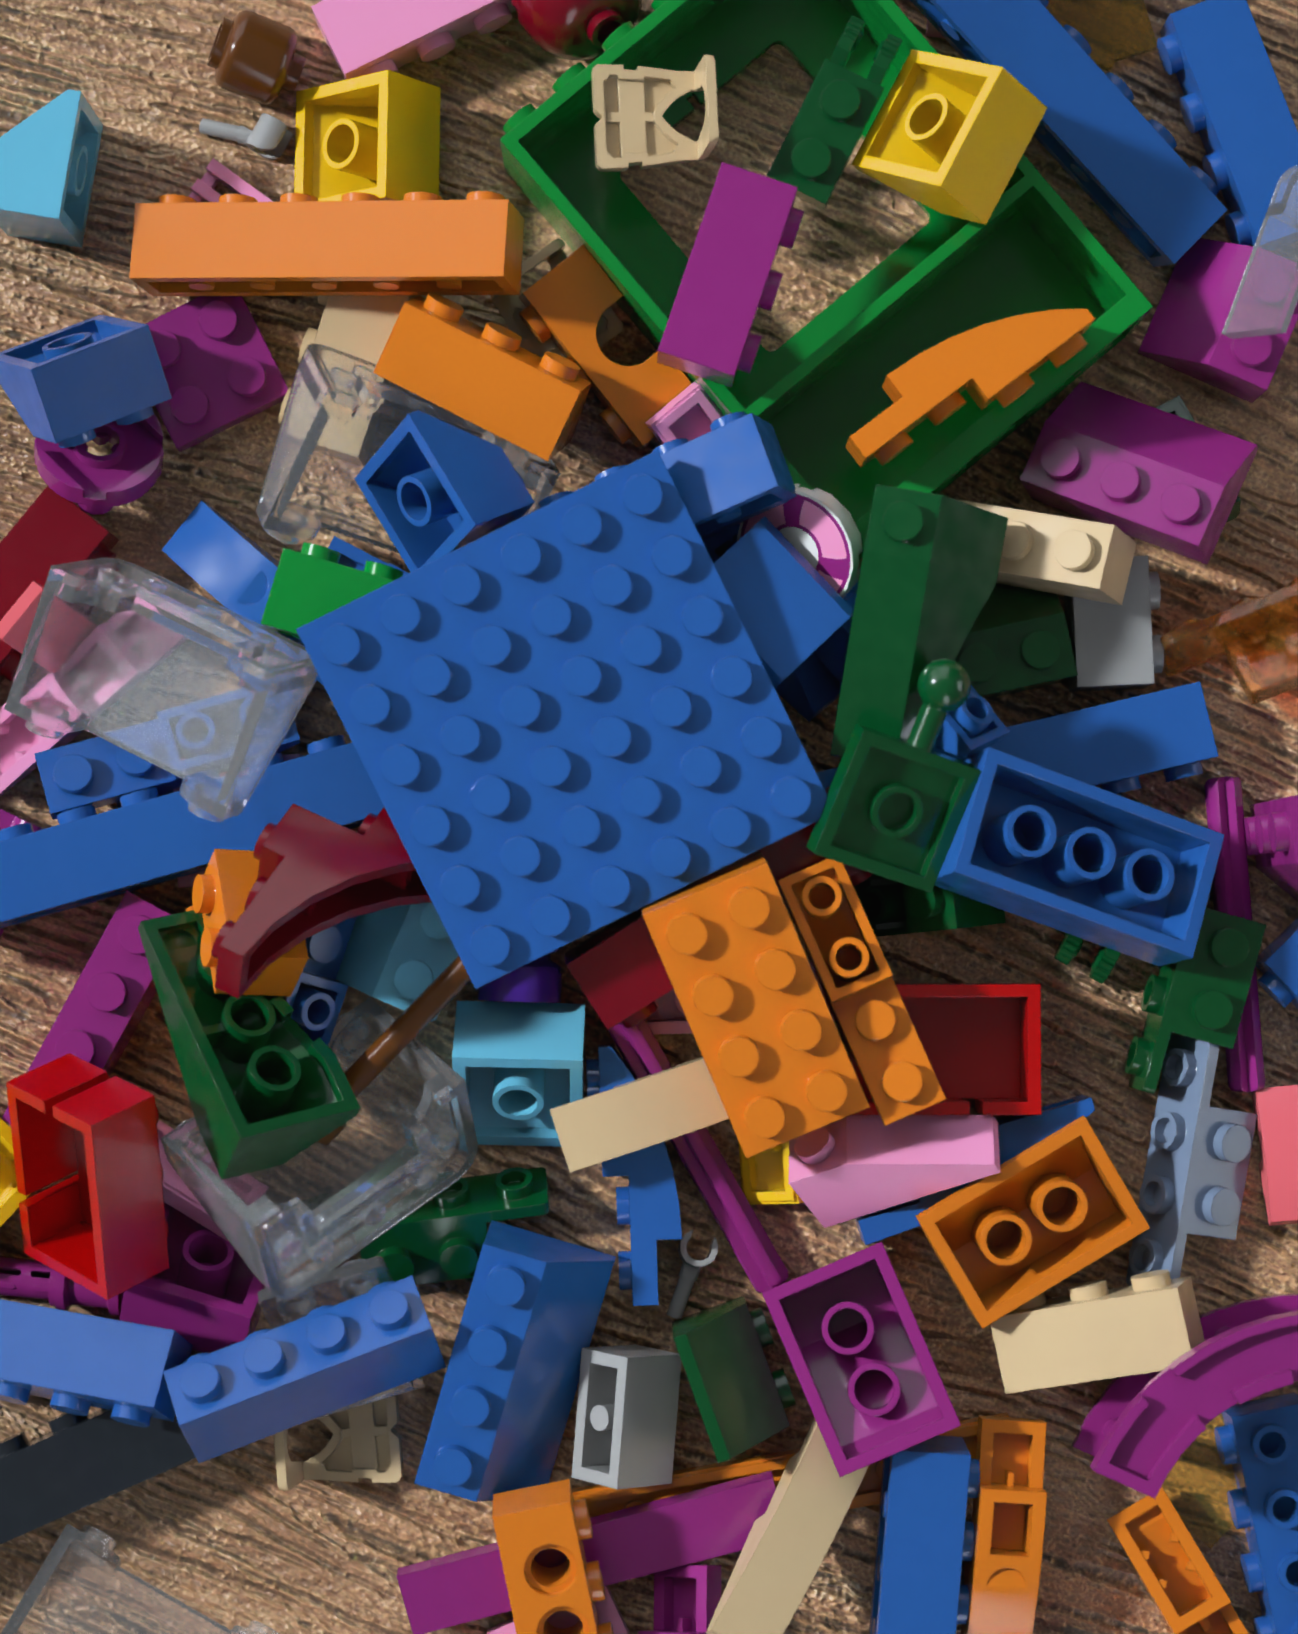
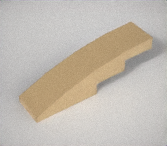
(638, 1114)
(787, 1543)

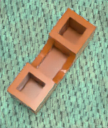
(567, 310)

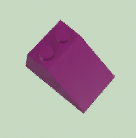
(861, 1359)

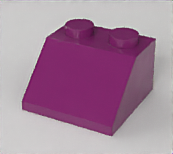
(1193, 315)
(203, 1293)

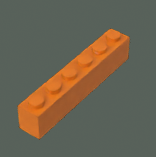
(328, 246)

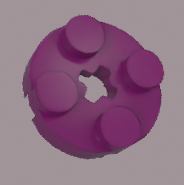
(106, 480)

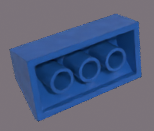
(514, 1364)

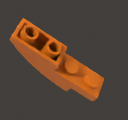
(984, 361)
(861, 990)
(1007, 1526)

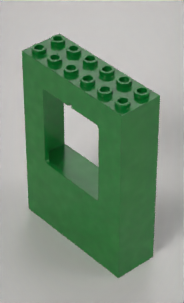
(928, 290)

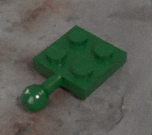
(898, 798)

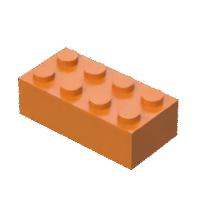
(754, 1005)

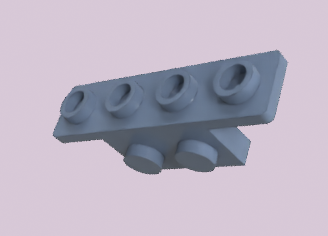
(1192, 1163)

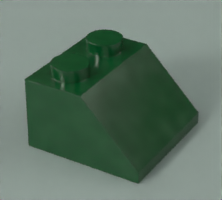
(1018, 643)
(732, 1377)

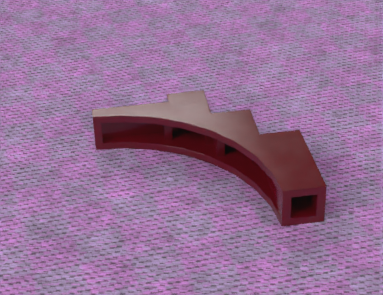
(308, 882)

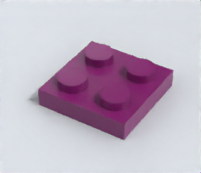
(213, 368)

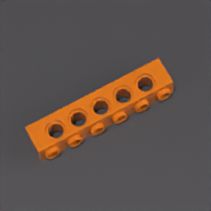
(540, 1520)

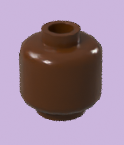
(256, 57)

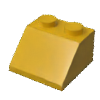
(950, 134)
(368, 137)

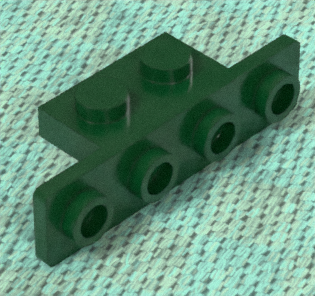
(1197, 995)
(448, 1231)

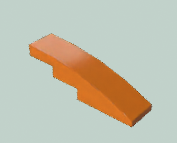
(1174, 1568)

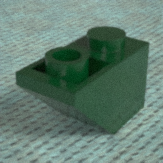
(902, 909)

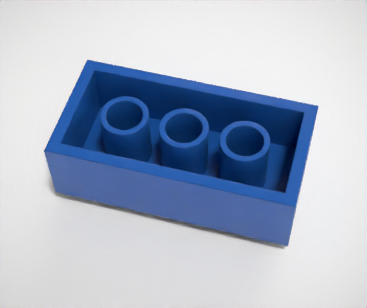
(1082, 860)

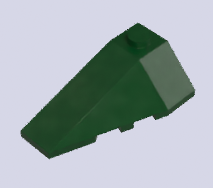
(917, 597)
(245, 1063)

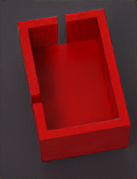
(979, 1045)
(110, 1217)

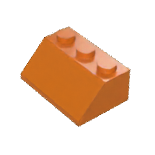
(484, 375)
(1032, 1222)

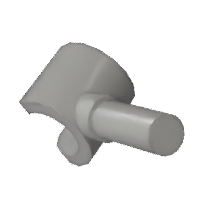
(266, 139)
(688, 1275)

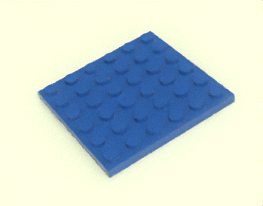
(565, 719)

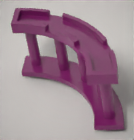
(1153, 1417)

